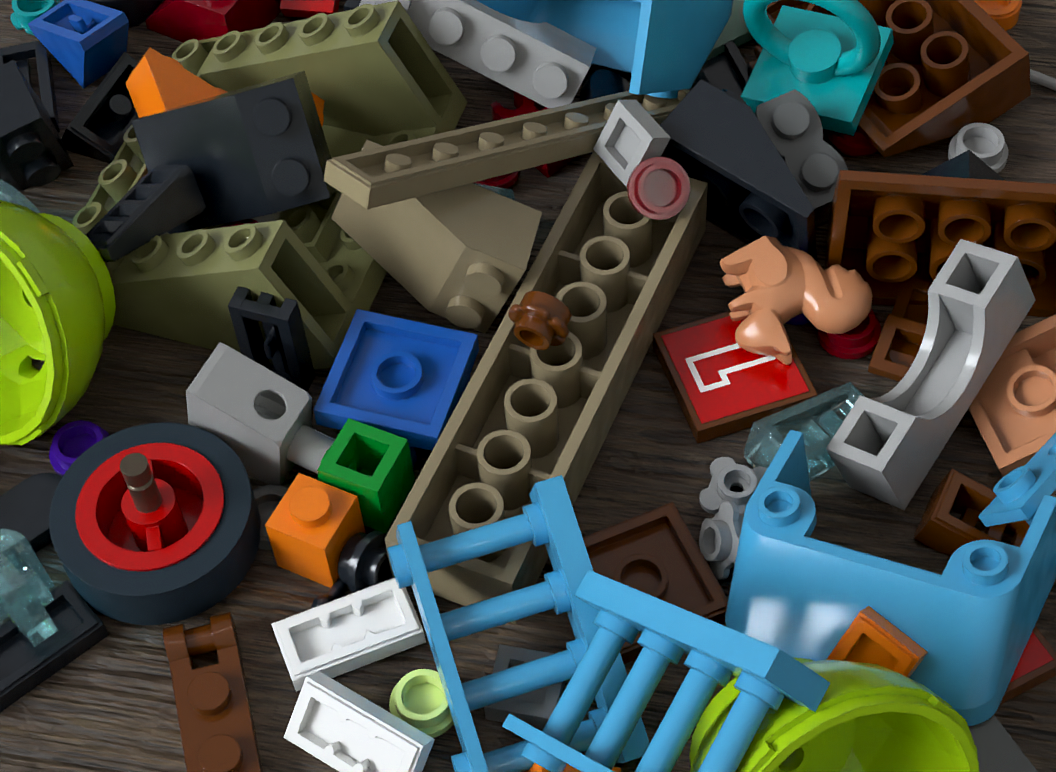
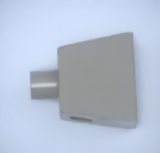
(256, 415)

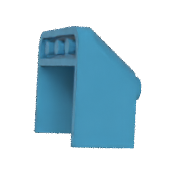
(652, 39)
(809, 591)

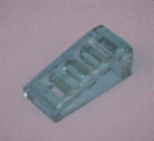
(769, 432)

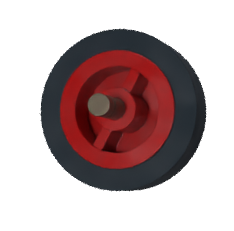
(155, 523)

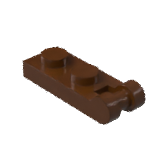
(212, 699)

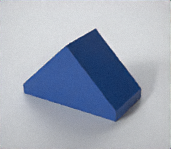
(83, 37)

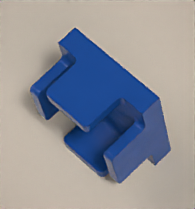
(397, 377)

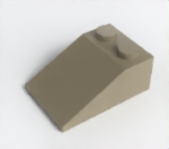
(448, 248)

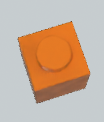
(313, 528)

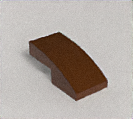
(901, 333)

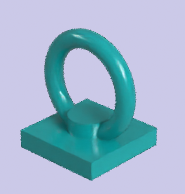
(820, 56)

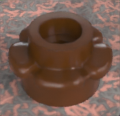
(540, 320)

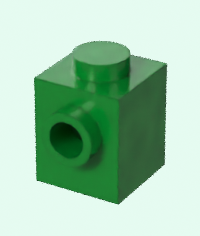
(372, 467)

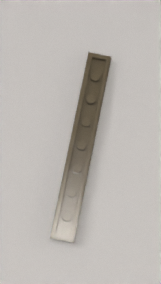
(480, 151)

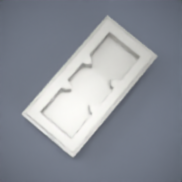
(349, 632)
(353, 731)

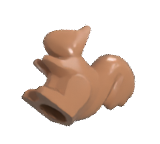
(784, 284)

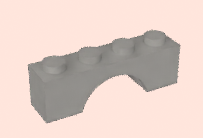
(516, 53)
(972, 316)

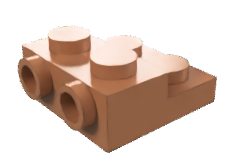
(1019, 397)

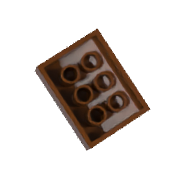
(941, 74)
(911, 224)

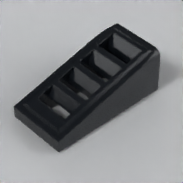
(150, 208)

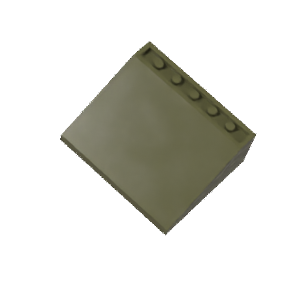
(376, 87)

